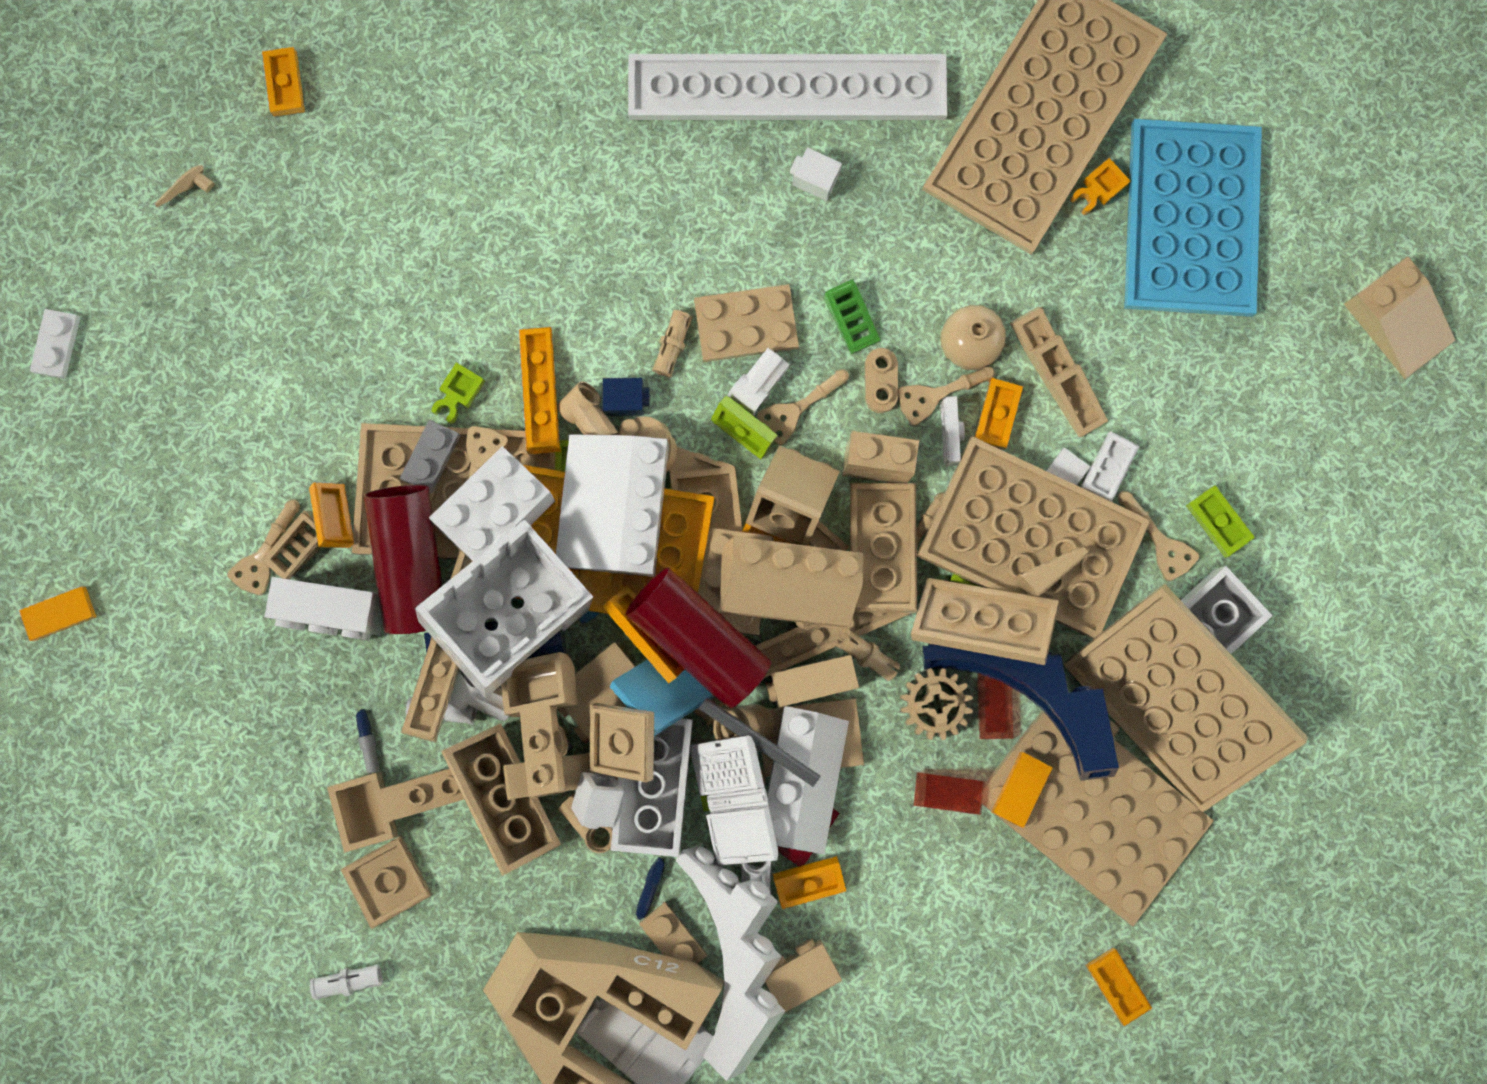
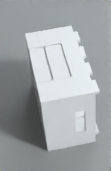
(511, 568)

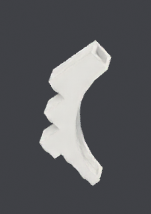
(748, 960)

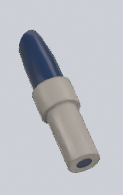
(367, 742)

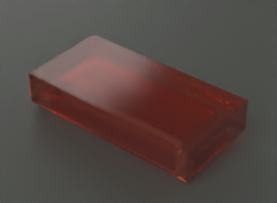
(994, 709)
(949, 793)

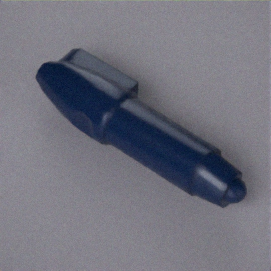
(652, 880)

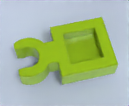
(460, 388)

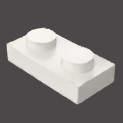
(55, 344)

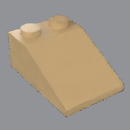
(1402, 317)

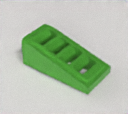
(856, 300)

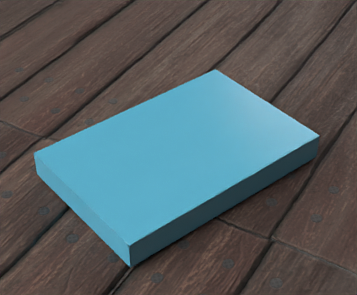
(647, 690)

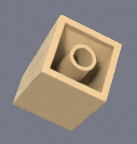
(792, 496)

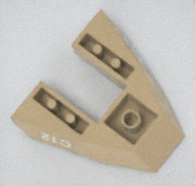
(552, 981)

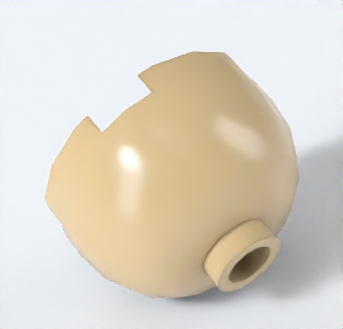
(973, 337)

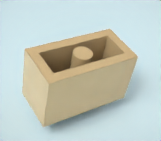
(802, 975)

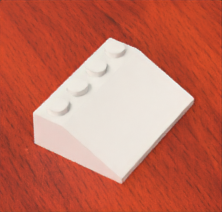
(612, 503)

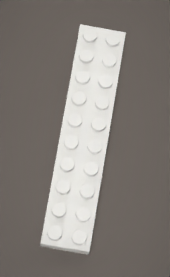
(787, 87)

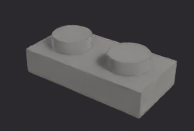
(430, 455)

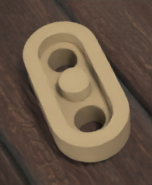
(881, 379)

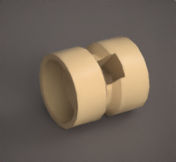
(752, 715)

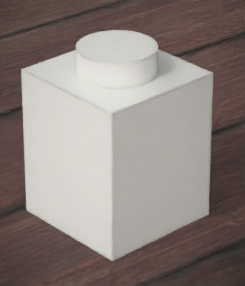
(815, 173)
(597, 800)

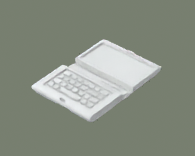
(737, 800)
(638, 1049)

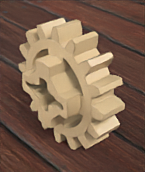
(939, 719)

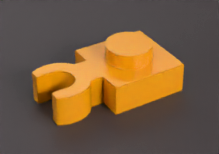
(1102, 184)

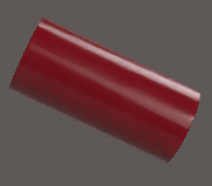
(402, 553)
(698, 638)

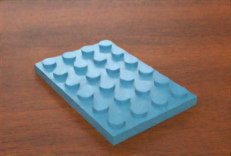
(1193, 218)

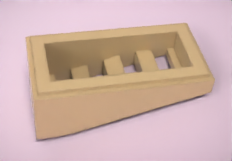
(289, 537)
(1042, 577)

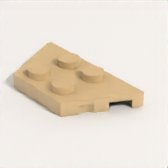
(709, 477)

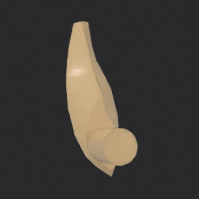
(185, 182)

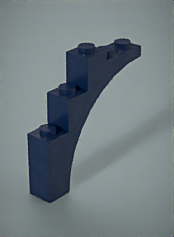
(1077, 715)

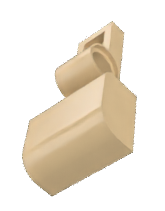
(534, 695)
(368, 809)

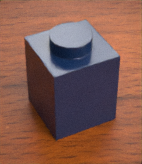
(625, 396)

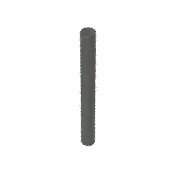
(761, 742)

